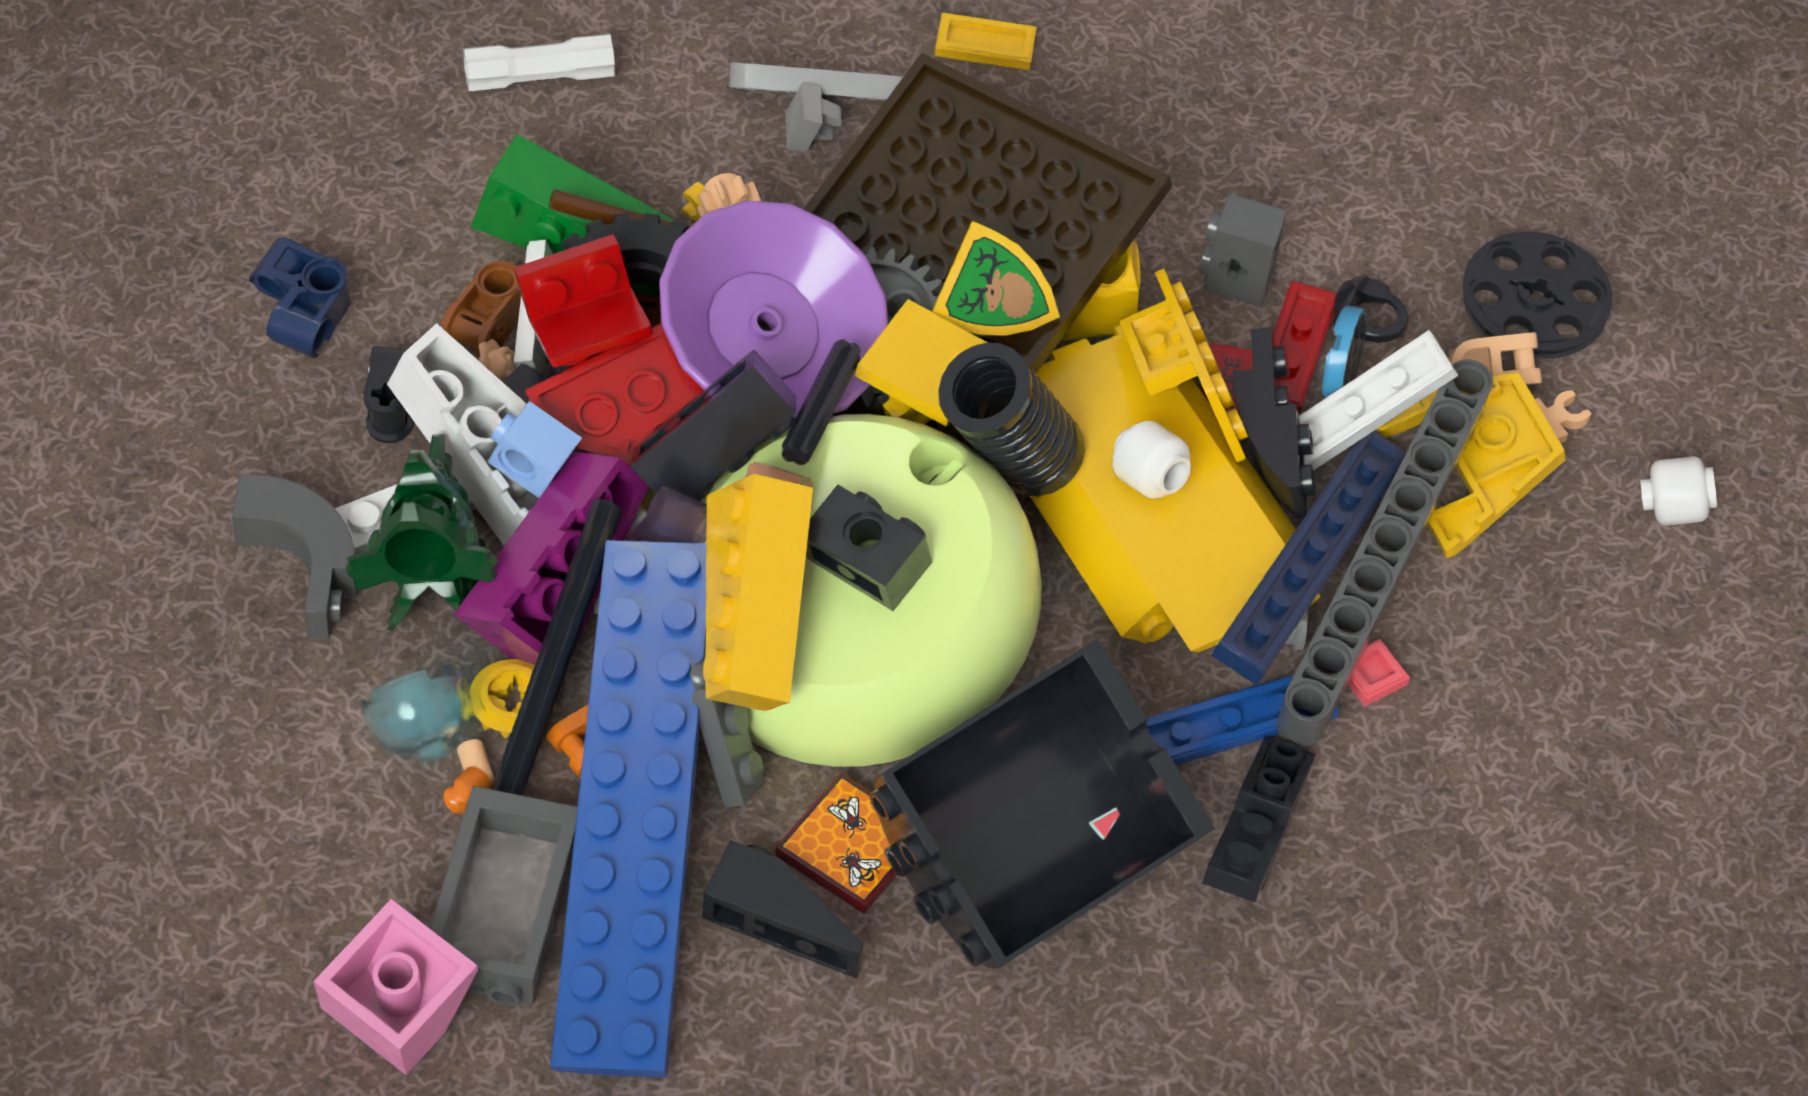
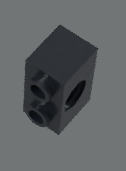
(880, 571)

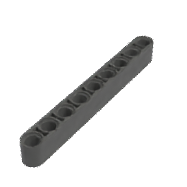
(1381, 568)

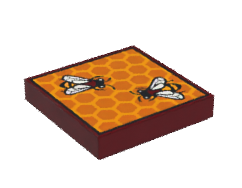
(841, 845)

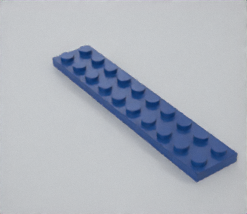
(633, 814)

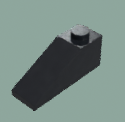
(773, 905)

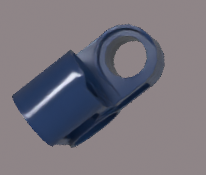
(298, 280)

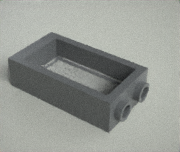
(506, 890)

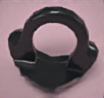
(1366, 290)

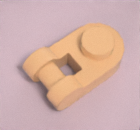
(1489, 350)

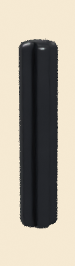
(821, 402)

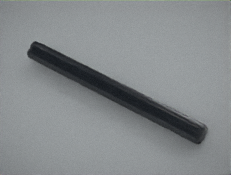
(557, 648)

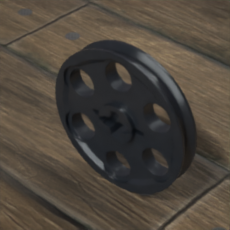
(1557, 303)

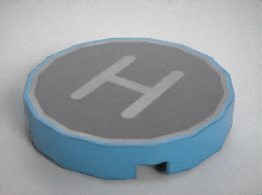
(1345, 356)

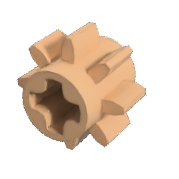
(725, 191)

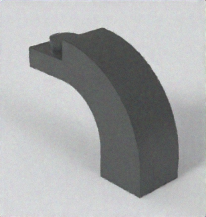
(302, 522)

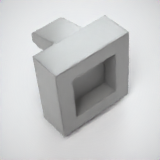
(810, 118)

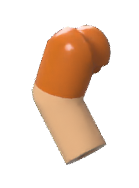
(475, 772)

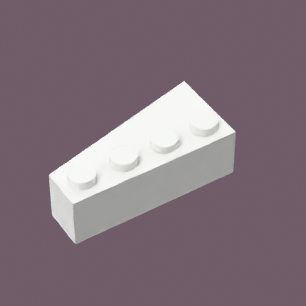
(462, 399)

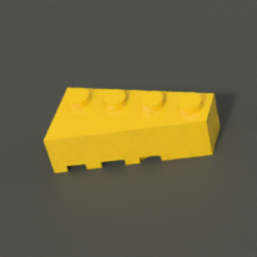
(754, 589)

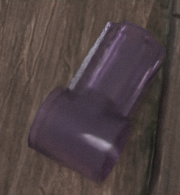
(672, 519)

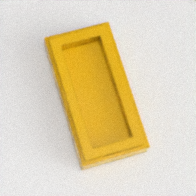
(985, 41)

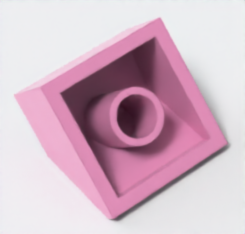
(396, 986)

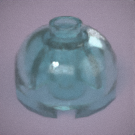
(420, 713)

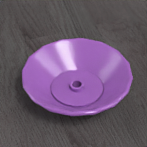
(772, 268)

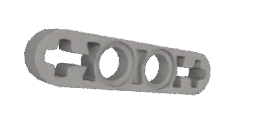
(832, 82)

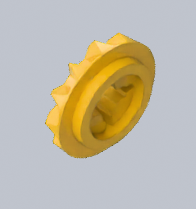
(496, 682)

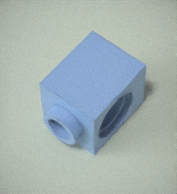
(532, 448)

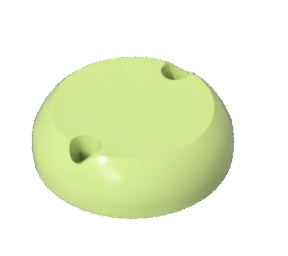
(890, 681)

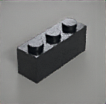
(716, 429)

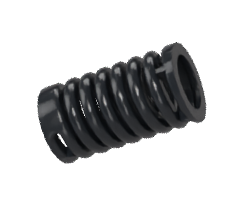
(1011, 419)

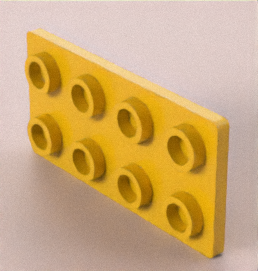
(1173, 349)

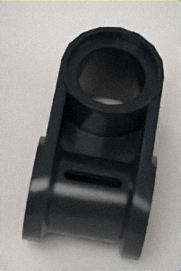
(386, 416)

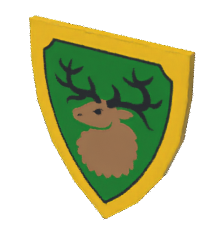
(995, 287)

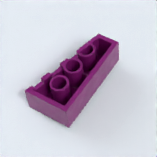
(535, 560)

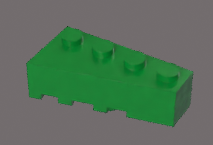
(520, 192)

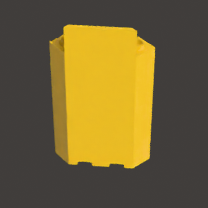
(1167, 558)

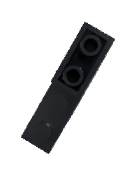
(1273, 424)
(1259, 819)

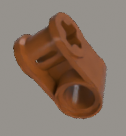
(486, 307)

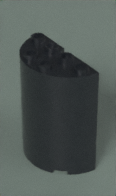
(1003, 806)

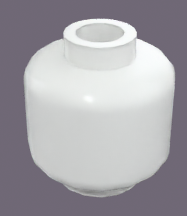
(1151, 459)
(1679, 490)

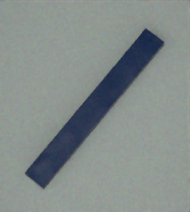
(1309, 557)

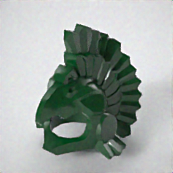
(425, 537)

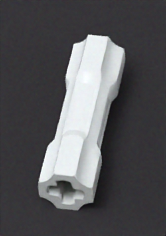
(576, 58)

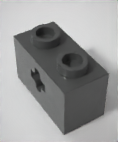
(1243, 249)

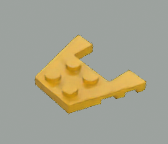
(1500, 465)

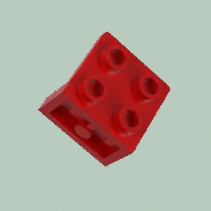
(581, 302)

